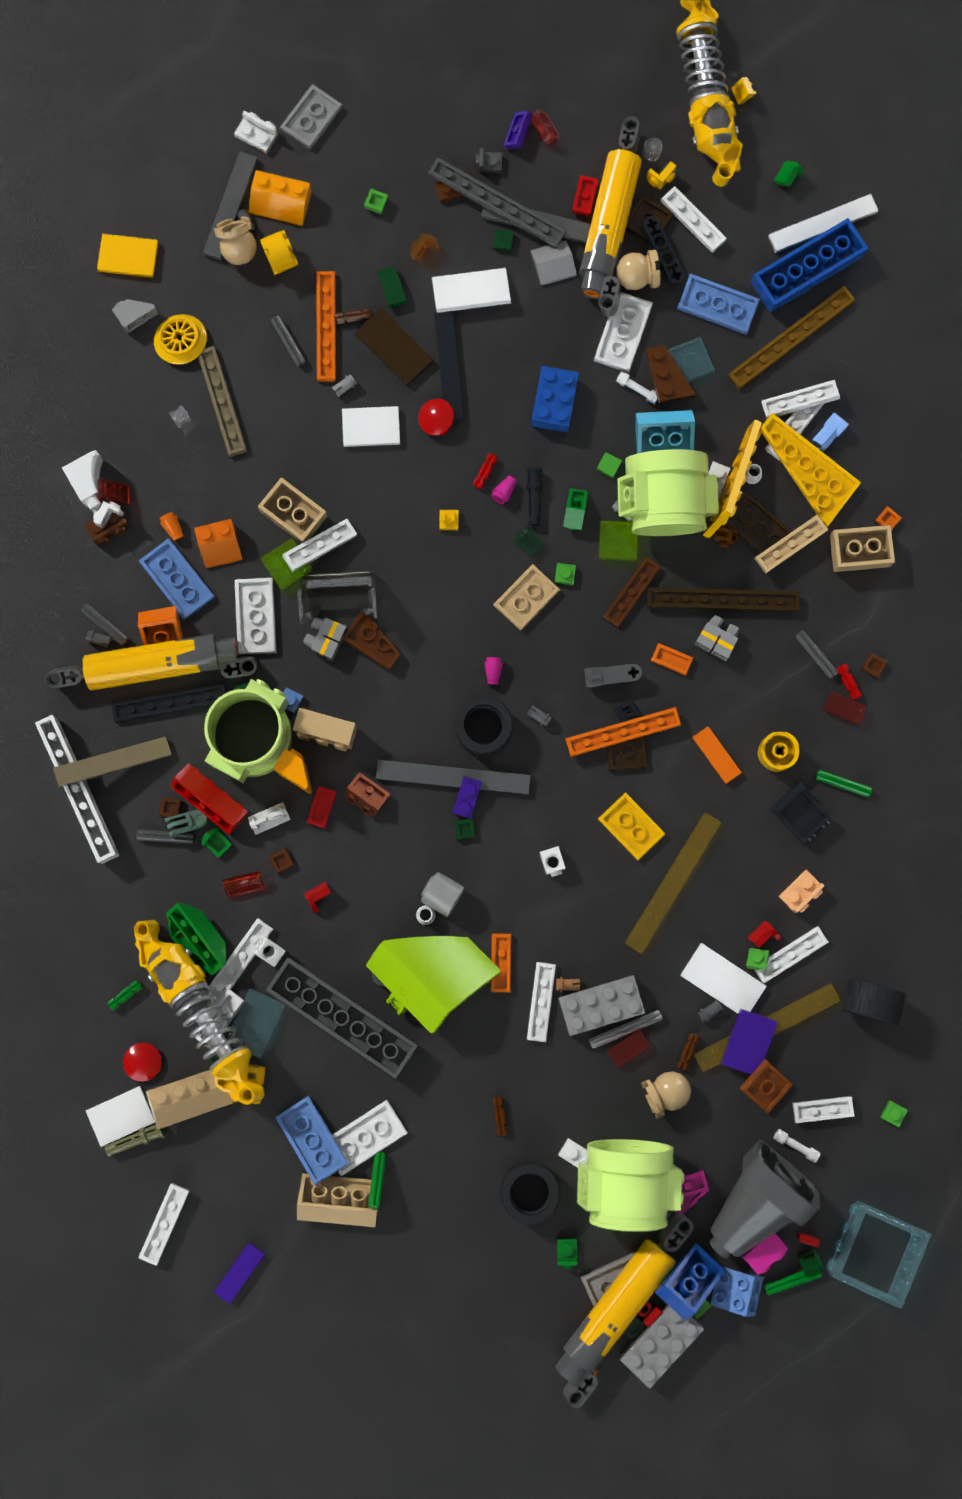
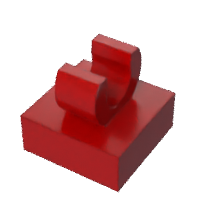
(650, 1314)

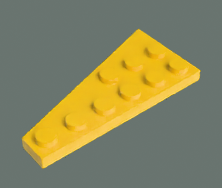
(817, 476)
(731, 490)

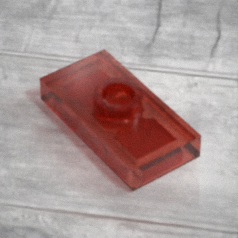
(113, 491)
(845, 708)
(243, 884)
(628, 1048)

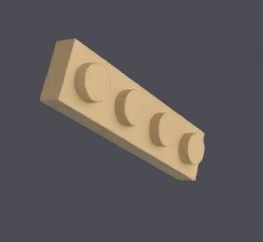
(791, 544)

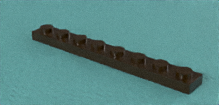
(723, 599)

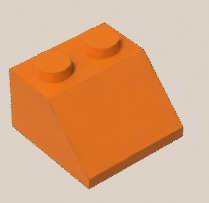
(218, 543)
(159, 625)

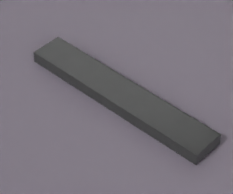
(231, 200)
(576, 230)

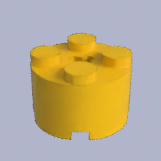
(279, 252)
(788, 755)

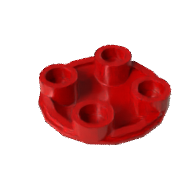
(436, 417)
(142, 1062)

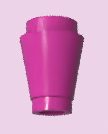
(503, 491)
(493, 669)

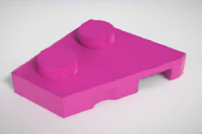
(692, 1189)

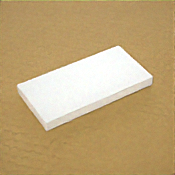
(471, 290)
(623, 333)
(255, 616)
(722, 980)
(369, 1135)

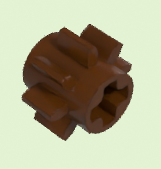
(726, 536)

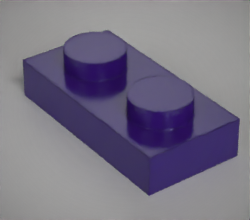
(517, 130)
(467, 797)

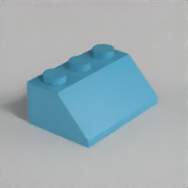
(665, 431)

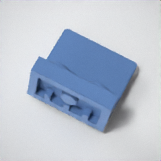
(737, 1292)

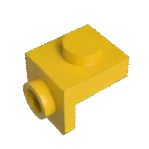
(661, 179)

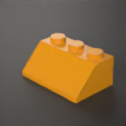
(279, 198)
(294, 769)

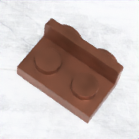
(366, 795)

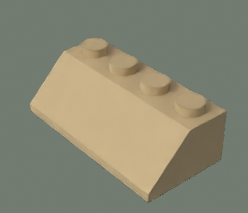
(186, 1099)
(336, 1201)

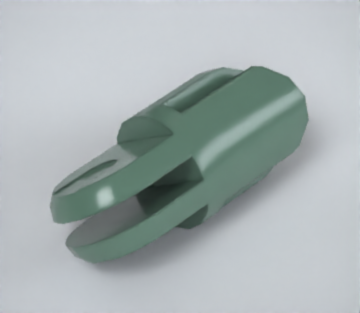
(190, 821)

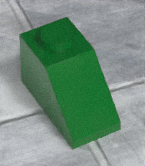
(575, 509)

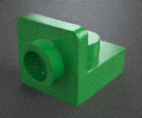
(567, 1252)

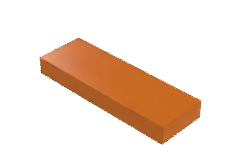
(716, 755)
(502, 959)

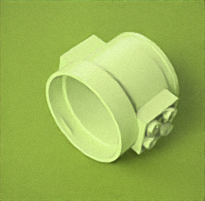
(668, 492)
(255, 691)
(629, 1184)

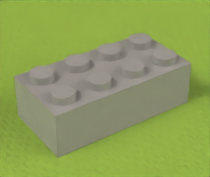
(601, 1005)
(660, 1345)

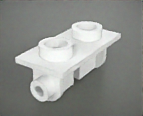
(269, 818)

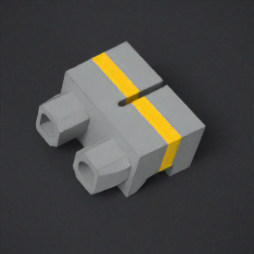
(726, 640)
(321, 643)

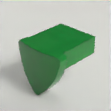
(788, 173)
(216, 842)

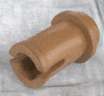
(567, 984)

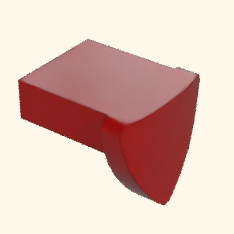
(315, 894)
(763, 933)

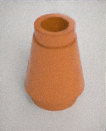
(171, 525)

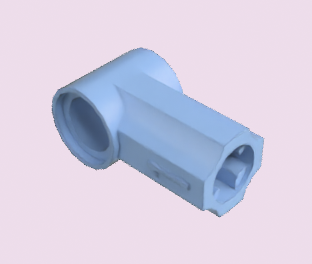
(832, 428)

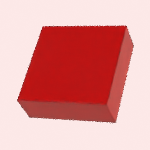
(807, 1239)

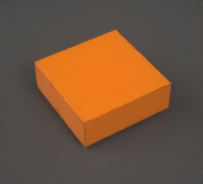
(888, 517)

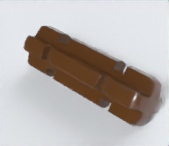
(353, 315)
(688, 1051)
(500, 1118)

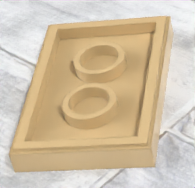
(526, 597)

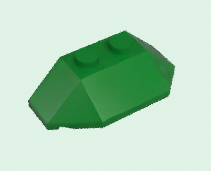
(195, 932)

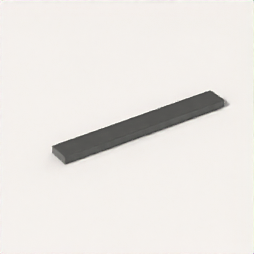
(497, 202)
(451, 776)

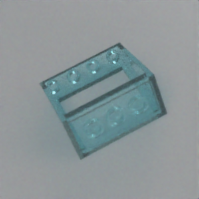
(908, 1264)

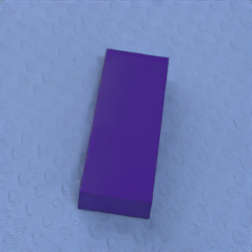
(239, 1272)

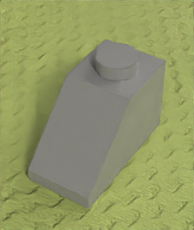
(133, 313)

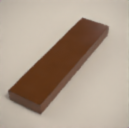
(631, 592)

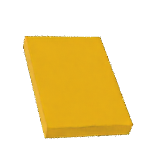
(127, 255)
(631, 826)

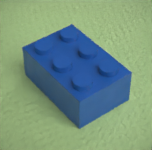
(554, 399)
(690, 1281)

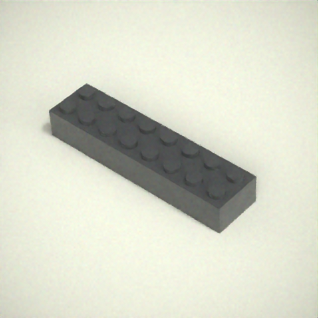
(342, 1017)

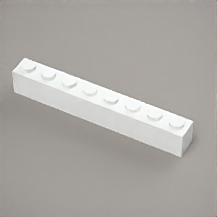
(79, 792)

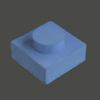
(293, 698)

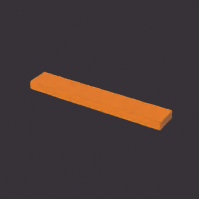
(326, 326)
(623, 732)

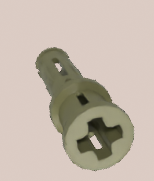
(144, 1137)

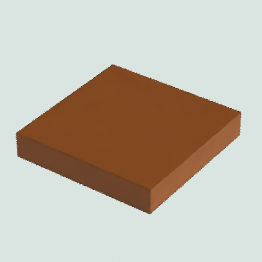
(766, 1086)

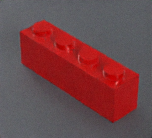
(209, 798)

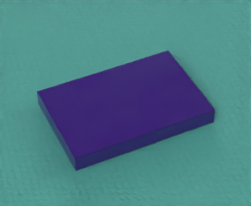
(748, 1041)

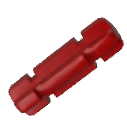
(485, 471)
(849, 682)

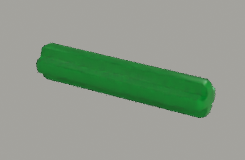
(843, 783)
(377, 1180)
(790, 1281)

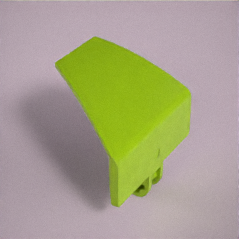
(431, 974)

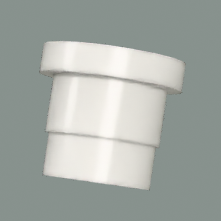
(754, 479)
(427, 921)

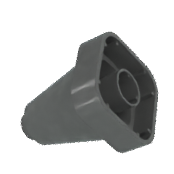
(763, 1202)

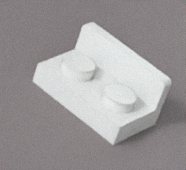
(256, 132)

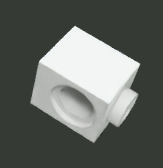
(553, 852)
(273, 955)

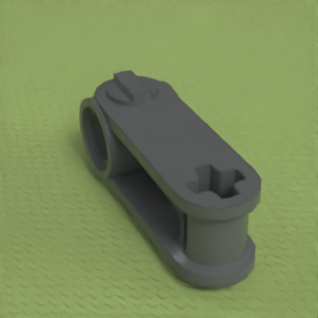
(612, 674)

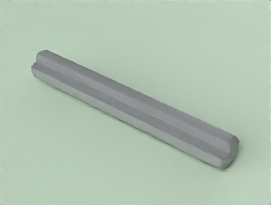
(625, 1029)

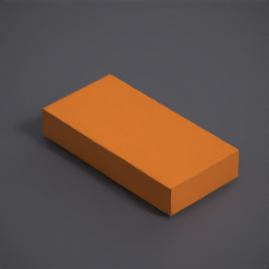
(671, 659)

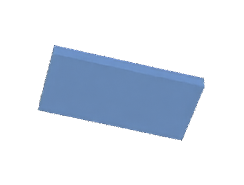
(718, 304)
(177, 579)
(312, 1140)

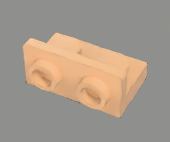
(801, 892)

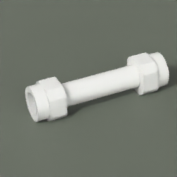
(624, 379)
(782, 1137)

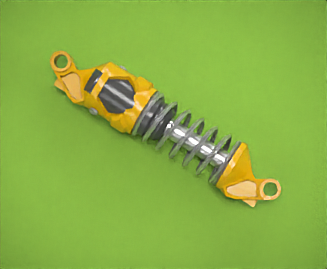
(711, 107)
(184, 988)

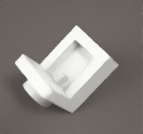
(103, 514)

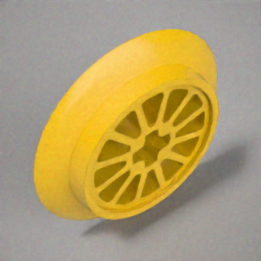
(192, 351)

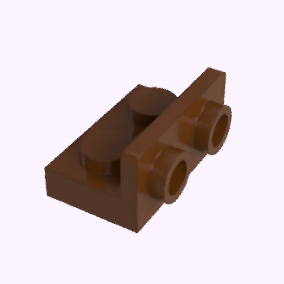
(115, 526)

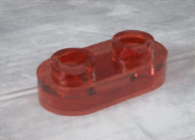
(545, 126)

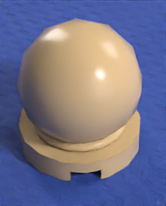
(236, 242)
(637, 270)
(668, 1092)

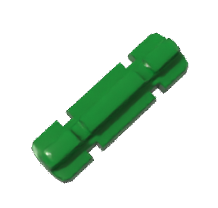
(125, 994)

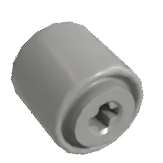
(442, 894)

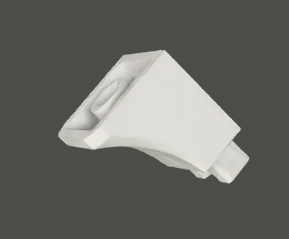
(84, 477)

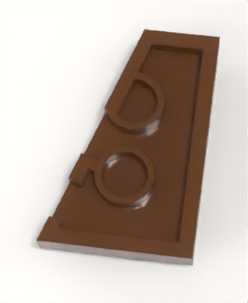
(666, 376)
(371, 642)

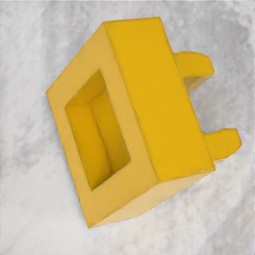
(742, 90)
(449, 519)

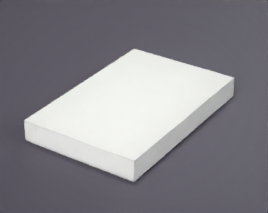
(371, 426)
(120, 1116)

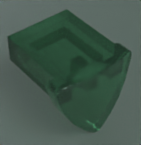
(528, 541)

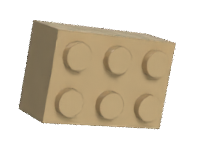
(292, 511)
(862, 548)
(324, 729)

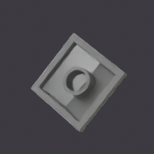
(553, 263)

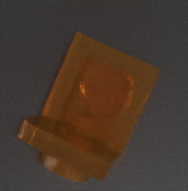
(419, 246)

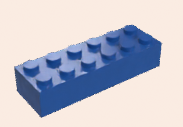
(809, 265)

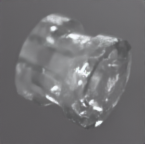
(655, 145)
(180, 416)

